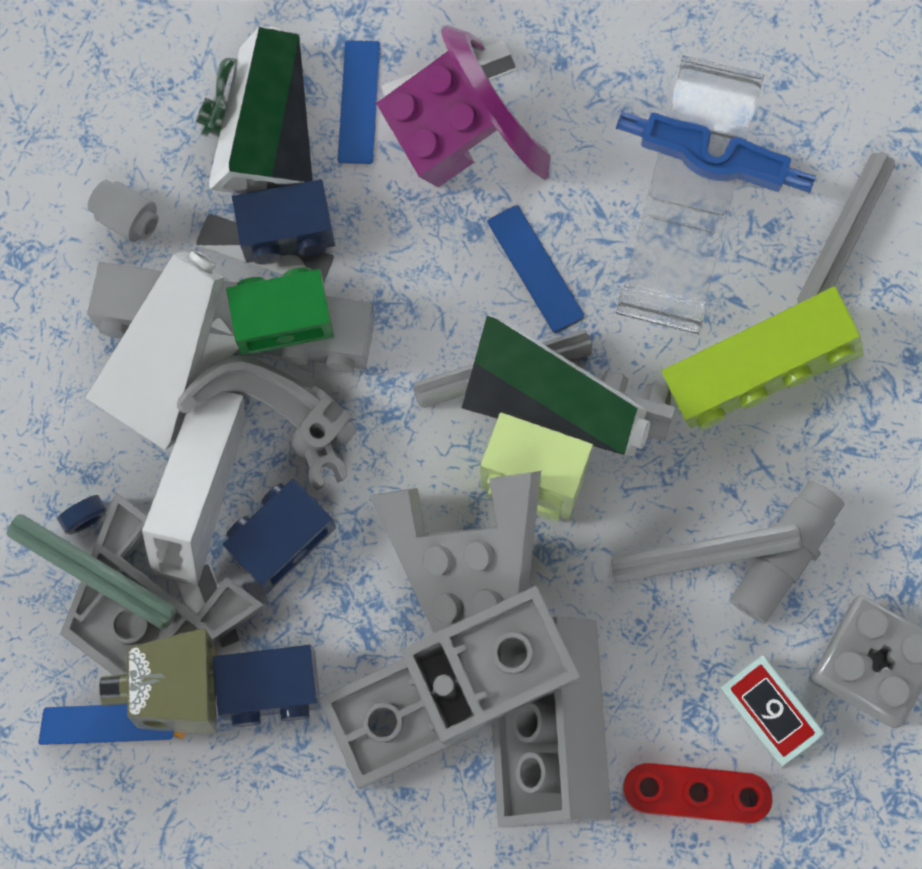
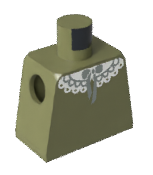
(168, 684)

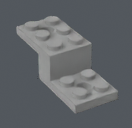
(449, 687)

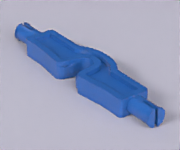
(740, 160)

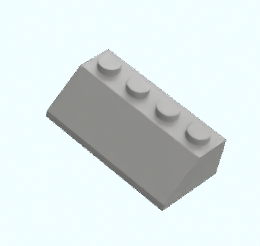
(554, 749)

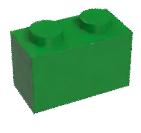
(279, 311)

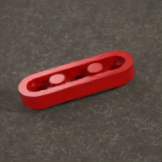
(675, 801)

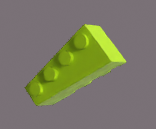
(764, 359)

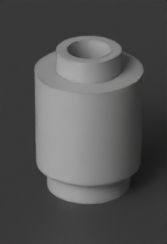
(123, 210)

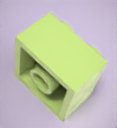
(527, 447)

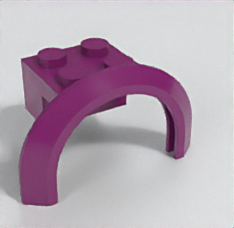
(452, 110)

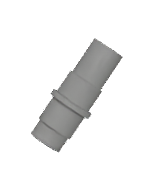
(775, 573)

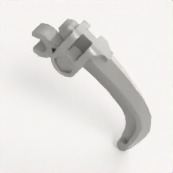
(307, 408)

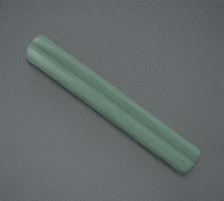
(92, 572)

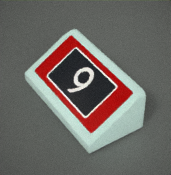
(772, 711)

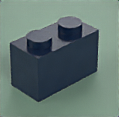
(283, 222)
(278, 534)
(266, 684)

